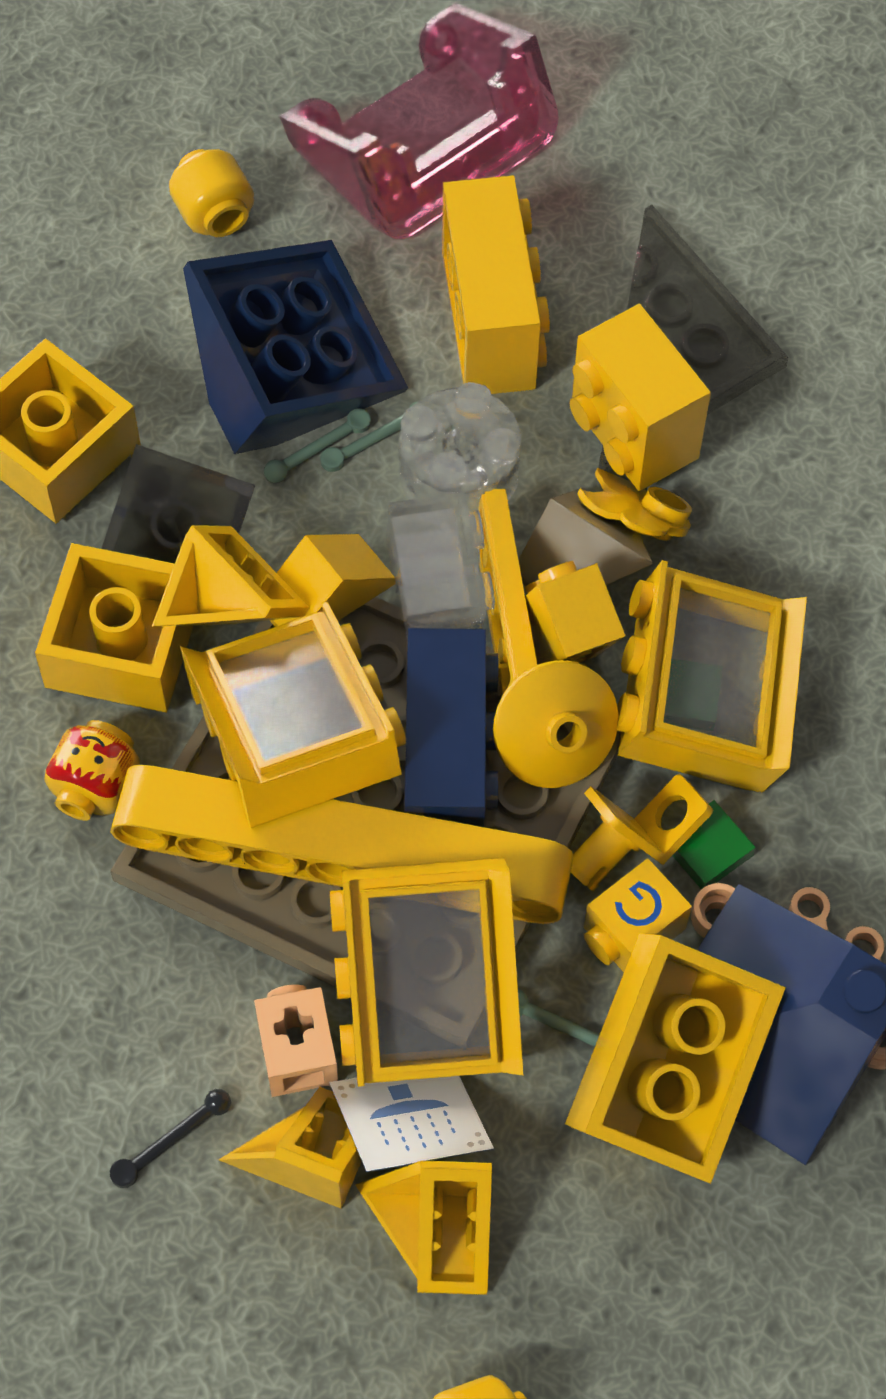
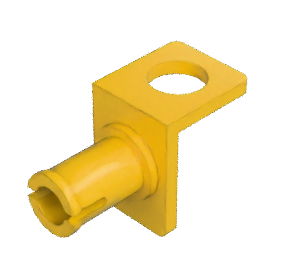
(622, 832)

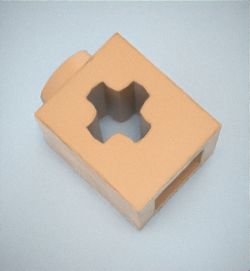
(301, 1065)

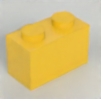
(571, 614)

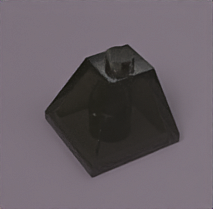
(167, 497)

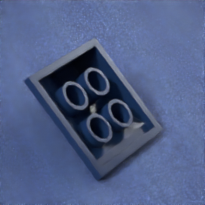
(285, 343)
(823, 1026)

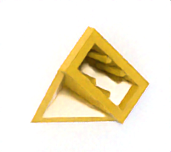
(224, 582)
(305, 1151)
(437, 1221)

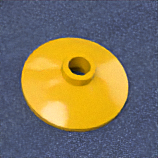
(537, 707)

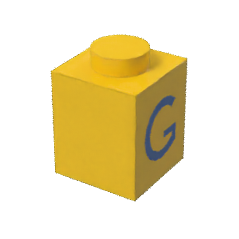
(634, 905)

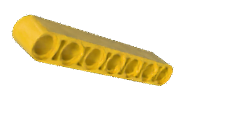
(208, 822)

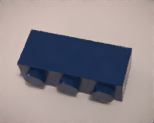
(449, 725)

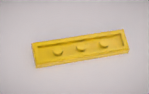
(510, 618)

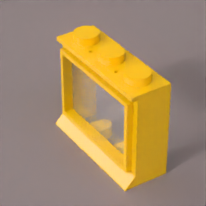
(711, 679)
(296, 715)
(428, 971)

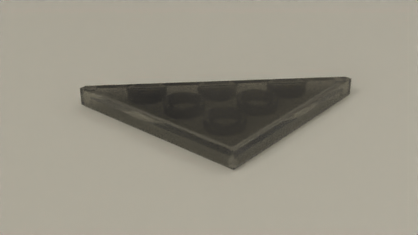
(699, 316)

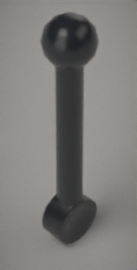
(125, 1172)

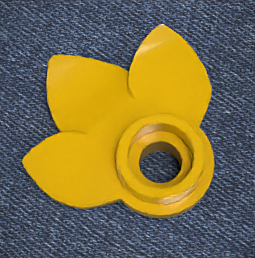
(648, 512)

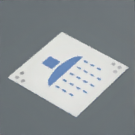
(410, 1120)

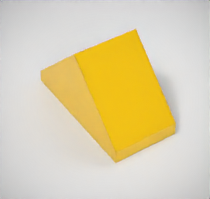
(334, 571)

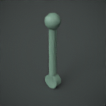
(357, 422)
(333, 458)
(555, 1021)

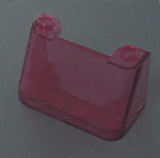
(462, 118)

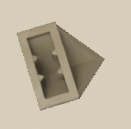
(576, 534)

